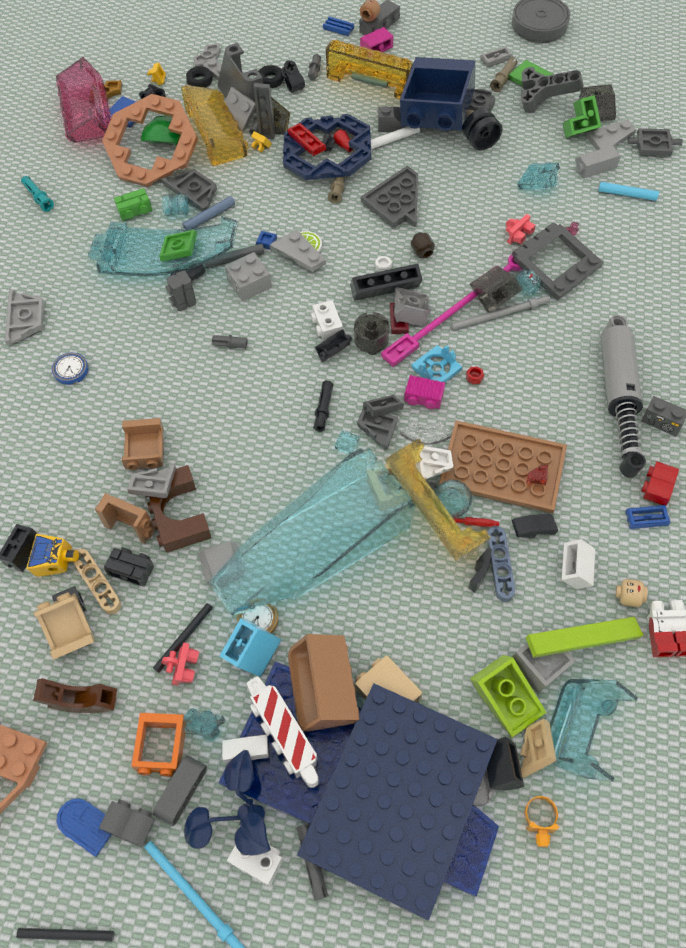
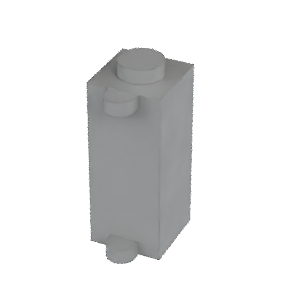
(597, 161)

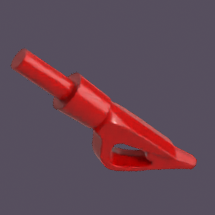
(477, 521)

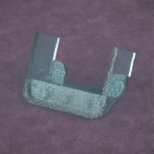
(576, 721)

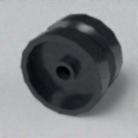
(482, 129)

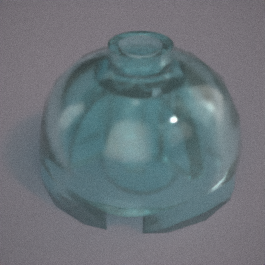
(455, 497)

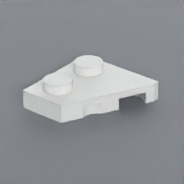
(434, 462)

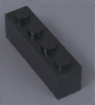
(385, 282)

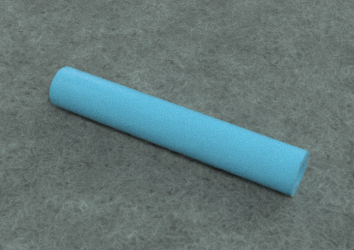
(628, 191)

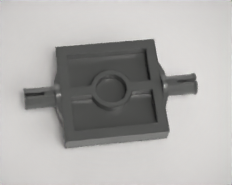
(654, 141)

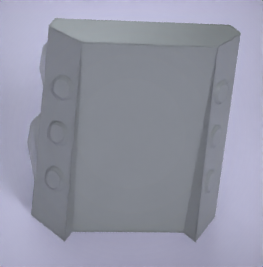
(411, 307)
(216, 557)

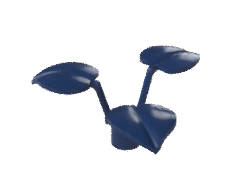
(252, 835)

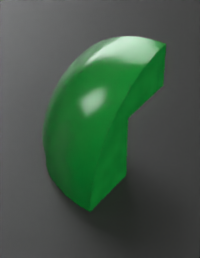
(158, 131)

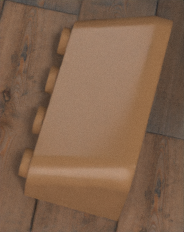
(322, 682)

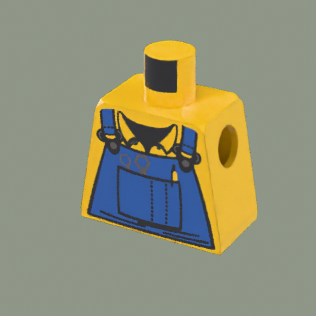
(50, 556)

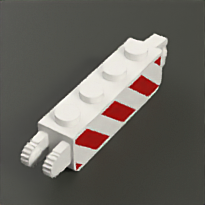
(285, 731)

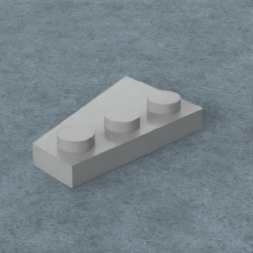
(611, 134)
(299, 249)

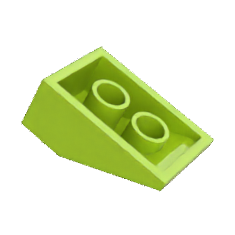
(508, 694)

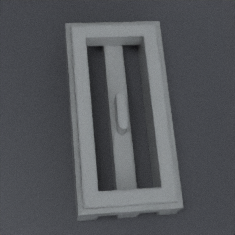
(496, 56)

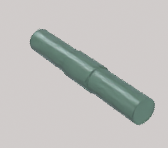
(372, 80)

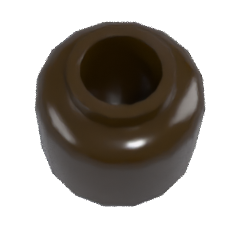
(422, 245)

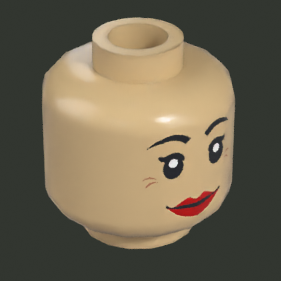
(631, 593)

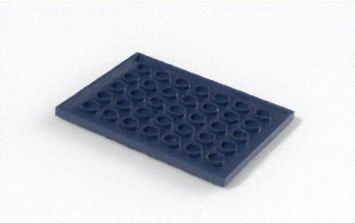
(398, 801)

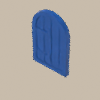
(81, 823)

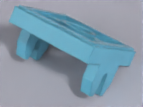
(419, 365)

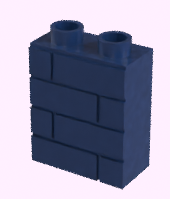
(438, 93)

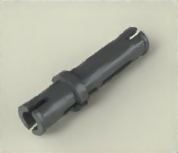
(314, 872)

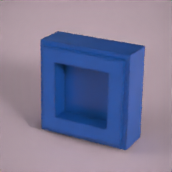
(266, 239)

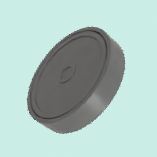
(540, 19)

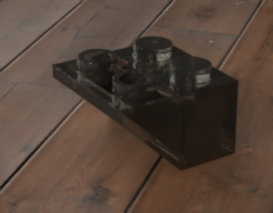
(604, 98)
(495, 288)

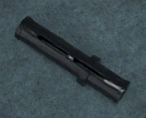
(322, 410)

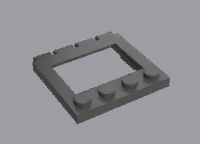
(571, 277)

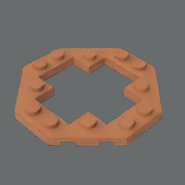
(137, 113)

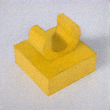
(157, 73)
(261, 141)

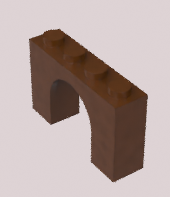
(178, 533)

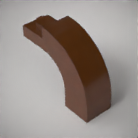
(75, 699)

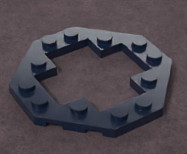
(328, 168)

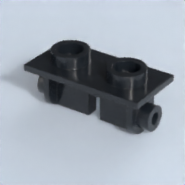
(333, 345)

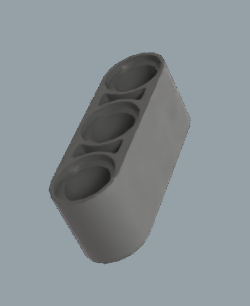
(179, 790)

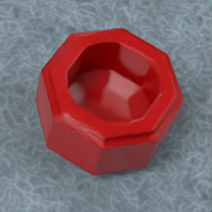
(474, 375)

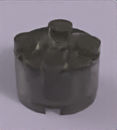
(371, 333)

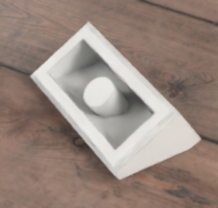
(255, 745)

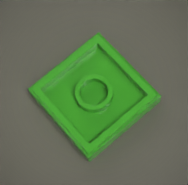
(178, 245)

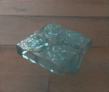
(539, 176)

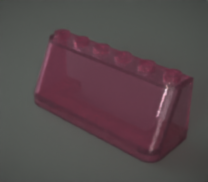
(83, 102)

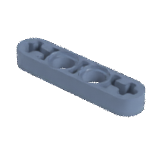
(497, 563)

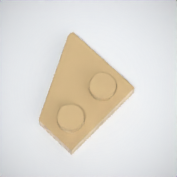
(537, 748)

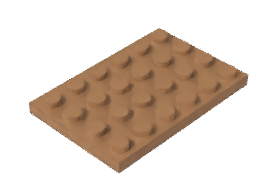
(499, 462)

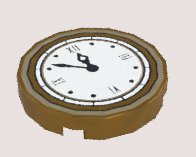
(264, 616)

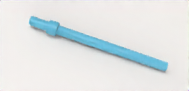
(224, 931)

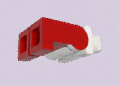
(667, 629)

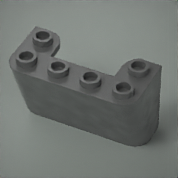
(232, 75)

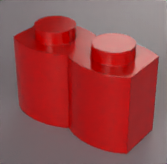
(660, 483)

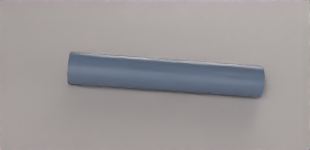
(209, 213)

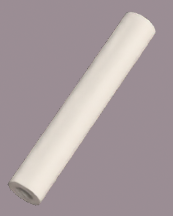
(393, 136)

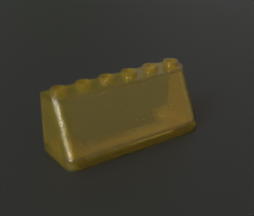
(350, 58)
(215, 124)

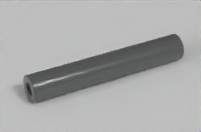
(235, 255)

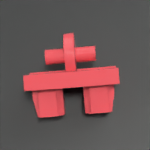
(517, 227)
(181, 674)

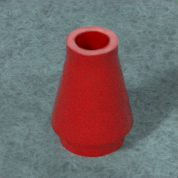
(342, 139)

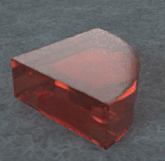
(538, 475)

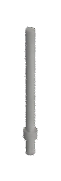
(531, 304)

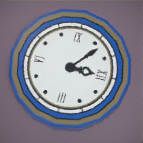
(70, 368)

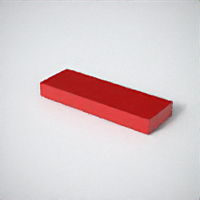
(306, 139)

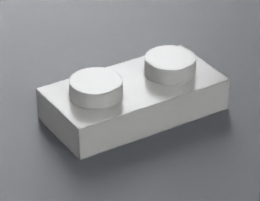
(214, 66)

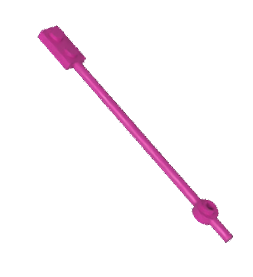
(406, 344)

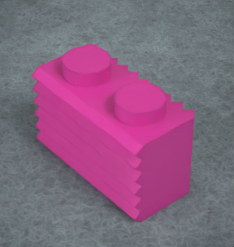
(378, 40)
(424, 392)

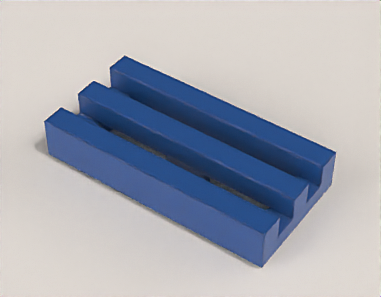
(338, 26)
(642, 523)

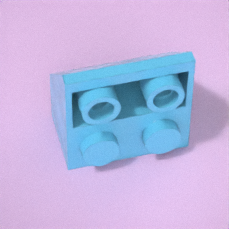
(250, 647)

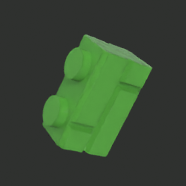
(133, 204)

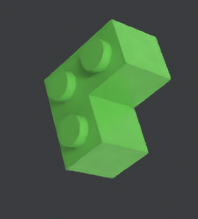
(586, 117)

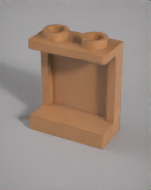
(143, 443)
(113, 509)

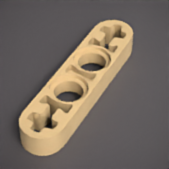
(97, 580)

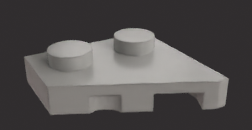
(240, 107)
(152, 483)

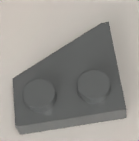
(379, 427)

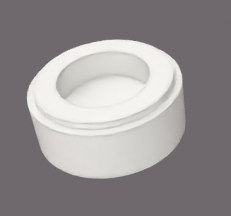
(383, 263)

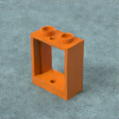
(159, 721)

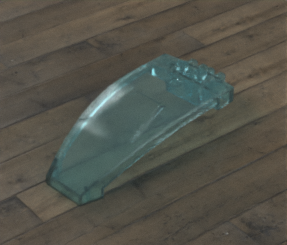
(137, 250)

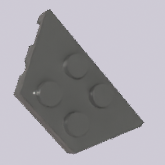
(196, 186)

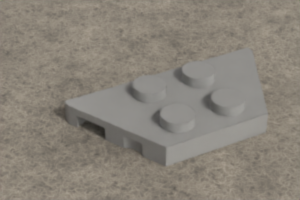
(23, 316)

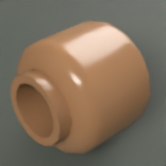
(370, 10)

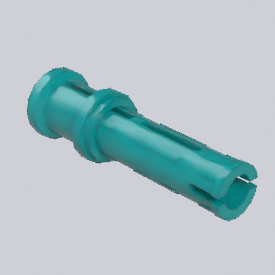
(39, 196)

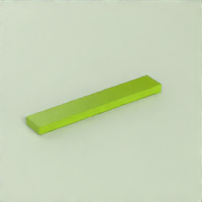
(583, 636)

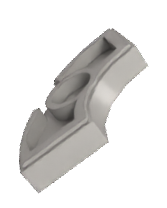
(211, 51)

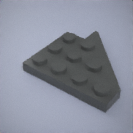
(395, 198)

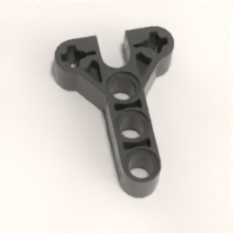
(540, 87)

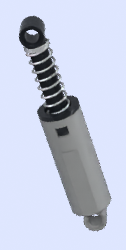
(623, 390)

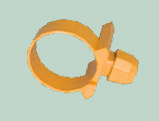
(542, 837)

